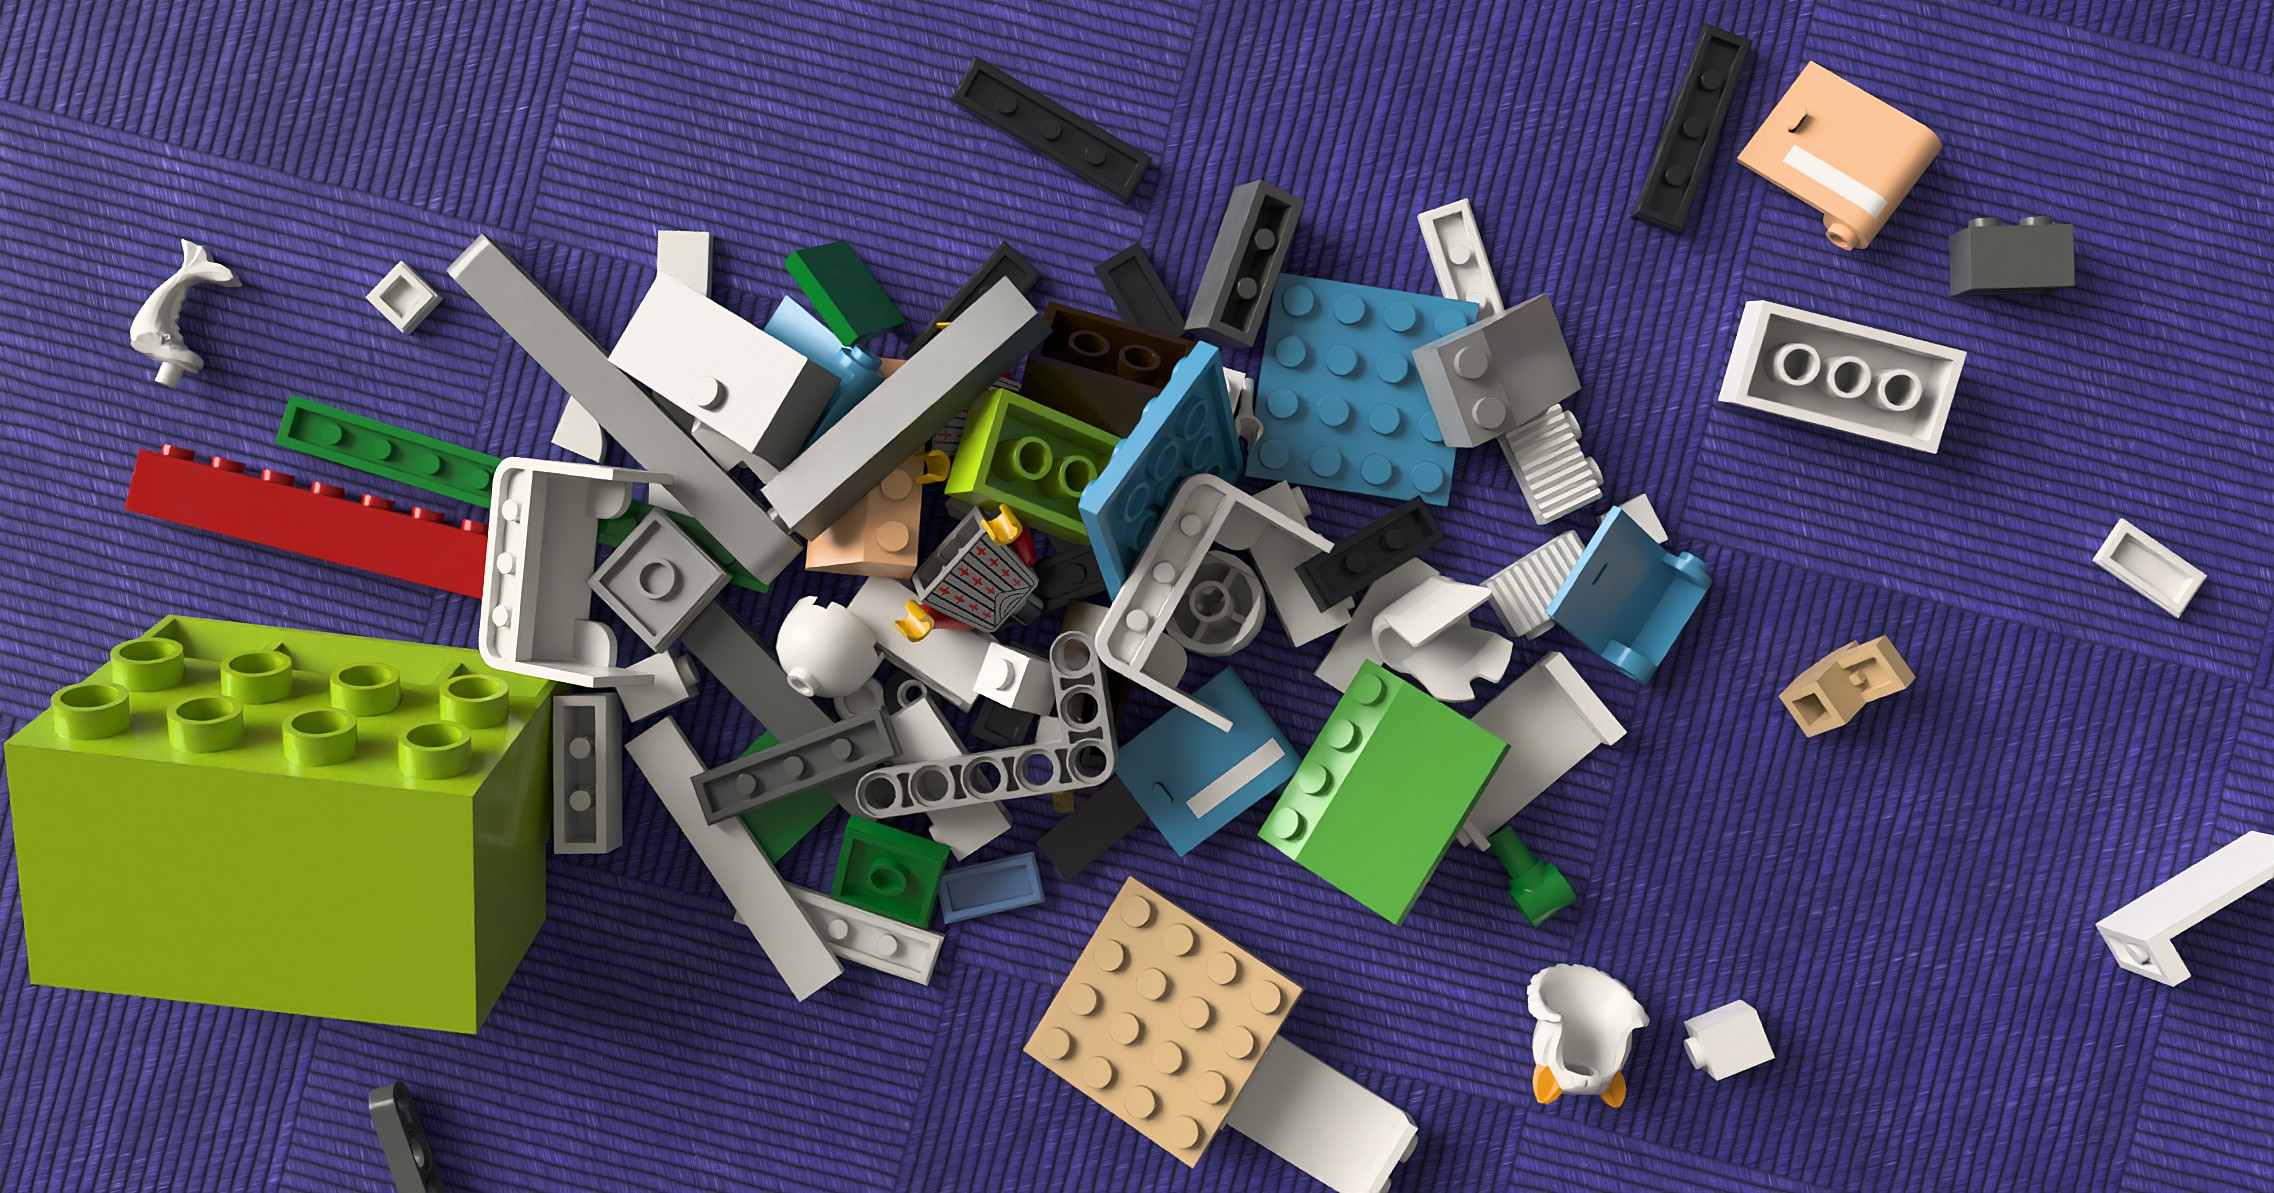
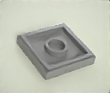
(659, 580)

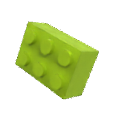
(1030, 461)

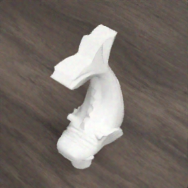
(156, 326)

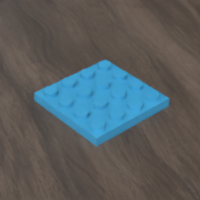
(1345, 391)
(1178, 436)

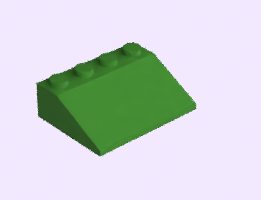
(1384, 791)

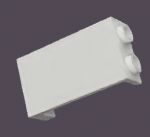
(1551, 725)
(2143, 929)
(1323, 1121)

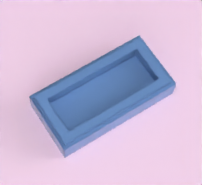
(991, 886)

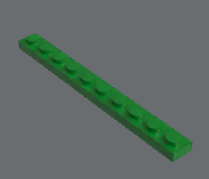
(452, 471)

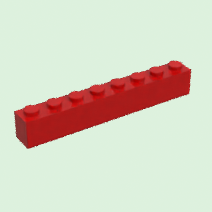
(310, 520)

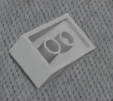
(1497, 373)

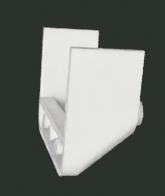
(1198, 514)
(539, 569)

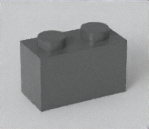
(2011, 258)

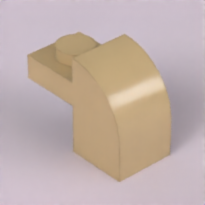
(1843, 683)

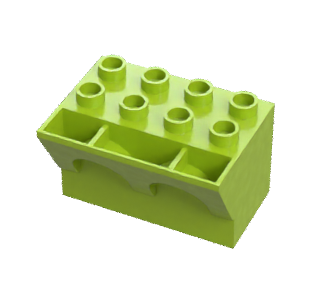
(287, 824)

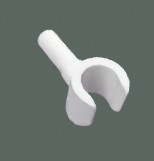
(1246, 420)

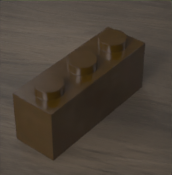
(1088, 618)

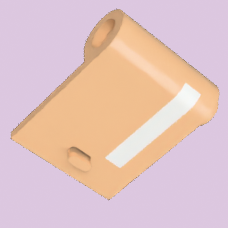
(1845, 158)

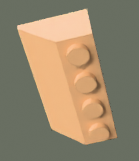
(881, 529)

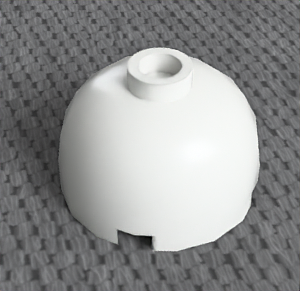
(1219, 607)
(826, 650)

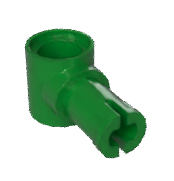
(1536, 886)

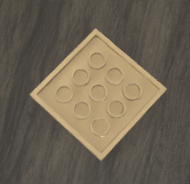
(1163, 1020)

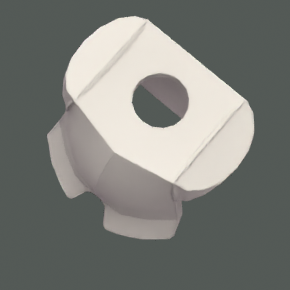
(1434, 640)

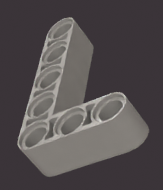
(1013, 761)

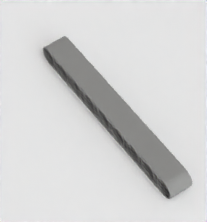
(624, 408)

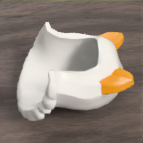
(1581, 1032)

